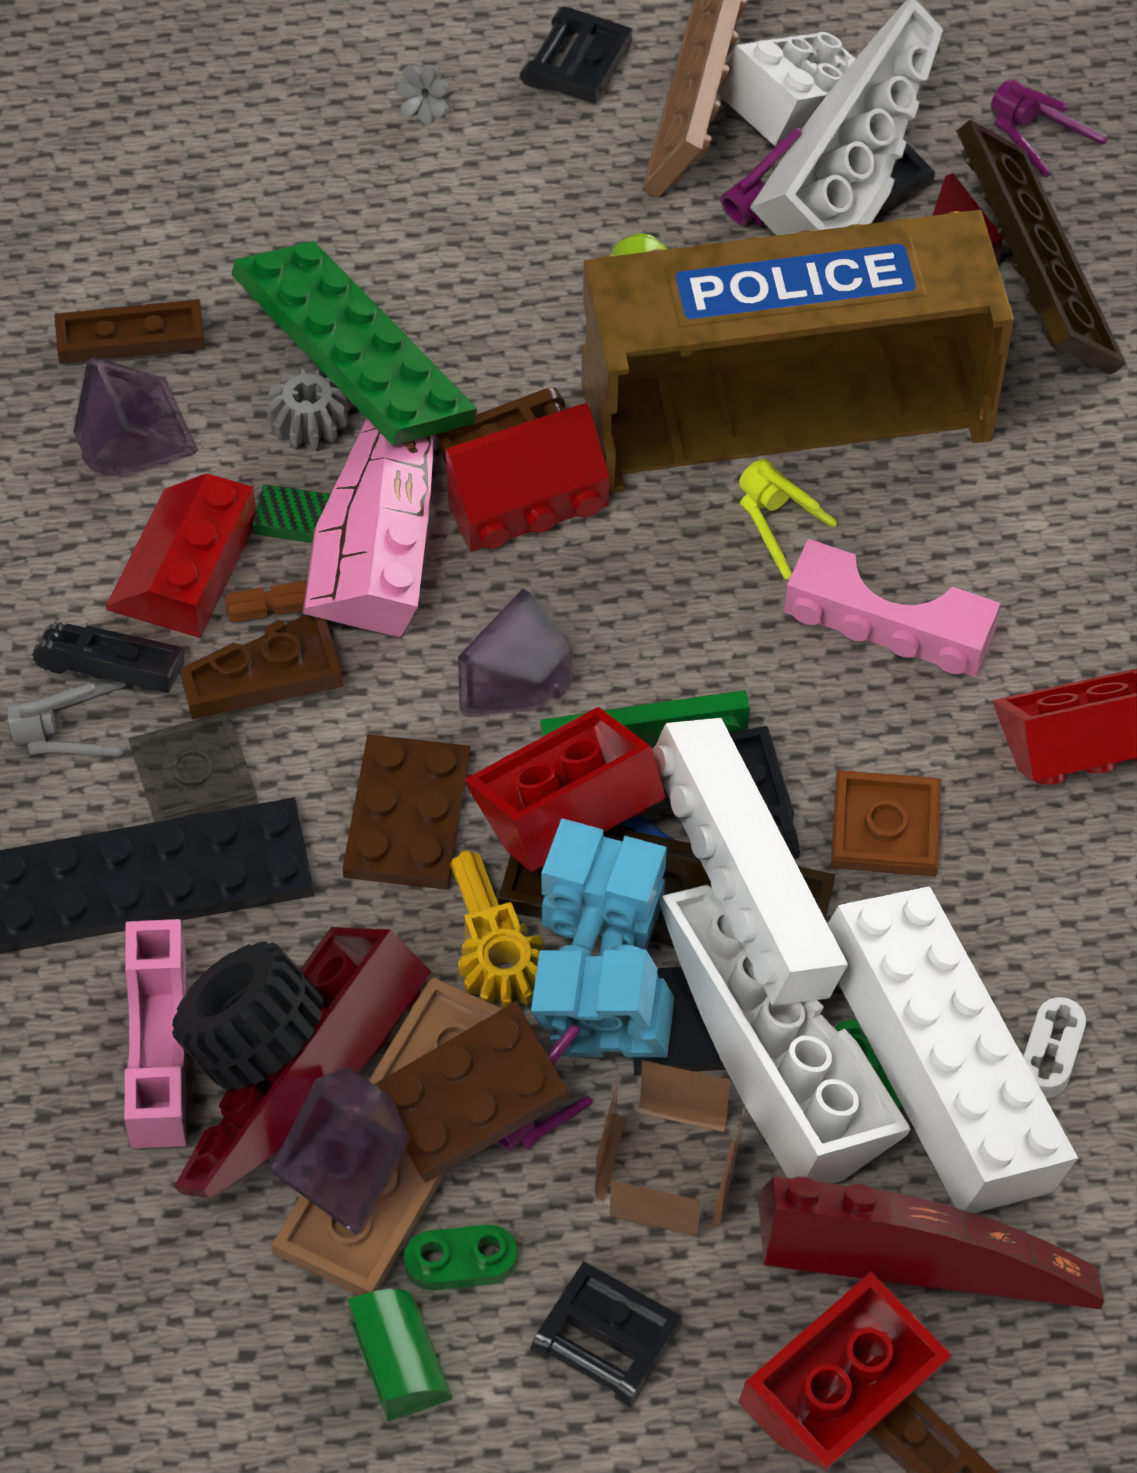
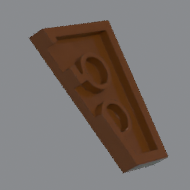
(274, 667)

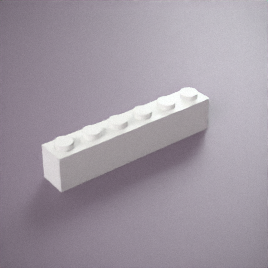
(748, 862)

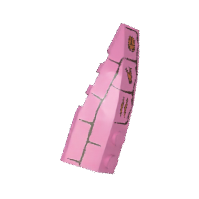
(373, 536)

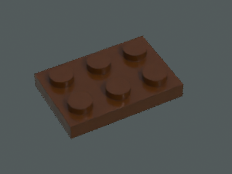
(407, 812)
(474, 1091)

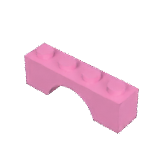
(945, 631)
(156, 1060)

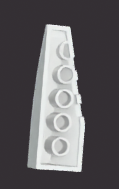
(850, 143)
(790, 1066)

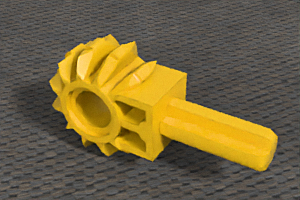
(493, 938)

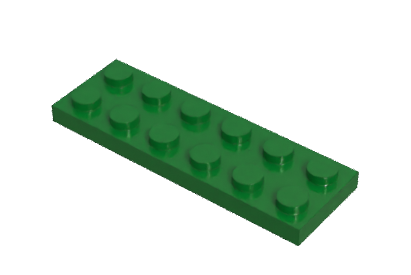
(354, 343)

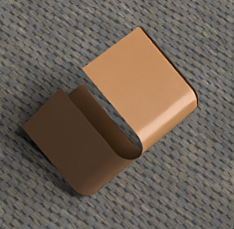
(677, 1097)

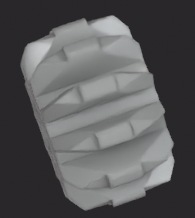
(307, 408)

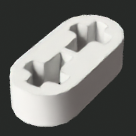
(1063, 1051)

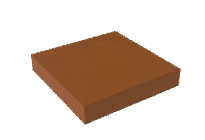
(886, 823)

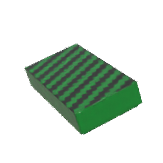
(288, 513)

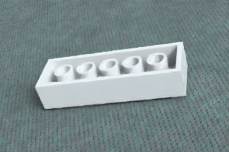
(948, 1052)

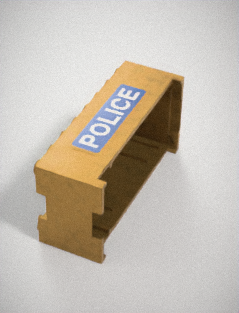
(794, 342)

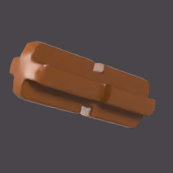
(256, 603)

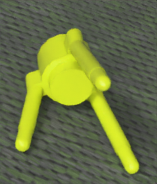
(770, 489)

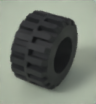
(247, 1015)

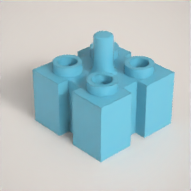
(602, 886)
(608, 996)

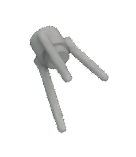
(35, 720)

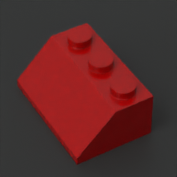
(527, 478)
(186, 554)
(1072, 727)
(580, 772)
(842, 1374)

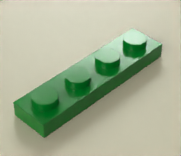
(649, 719)

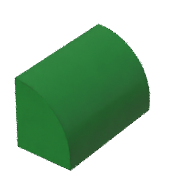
(398, 1352)

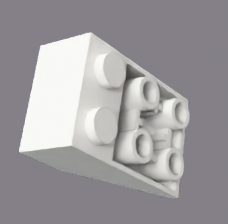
(783, 80)

